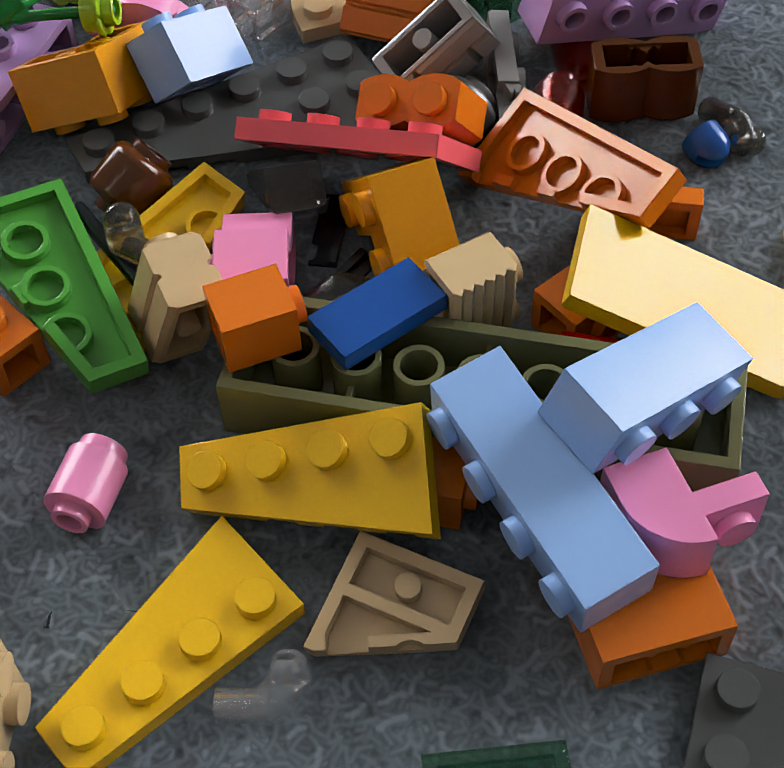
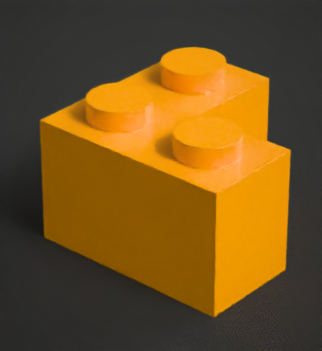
(81, 83)
(402, 213)

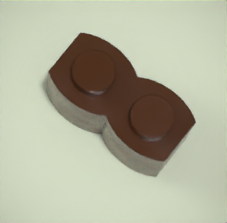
(643, 78)

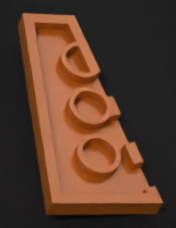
(572, 163)

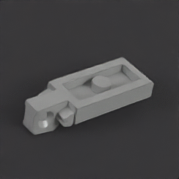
(501, 69)

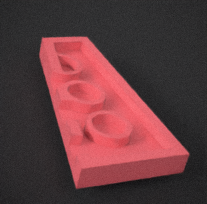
(364, 141)

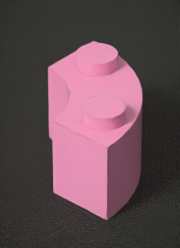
(254, 242)

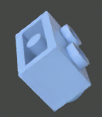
(188, 51)

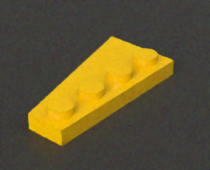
(176, 646)

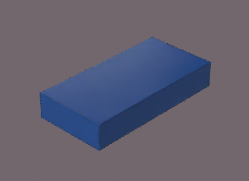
(376, 313)

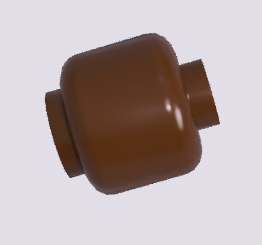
(131, 175)

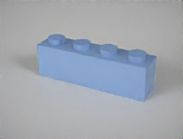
(542, 491)

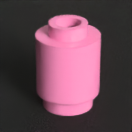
(87, 483)

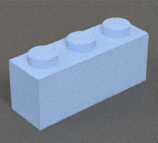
(645, 387)

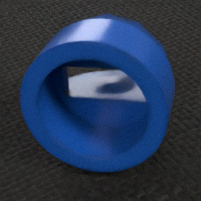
(708, 144)

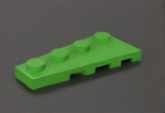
(63, 287)

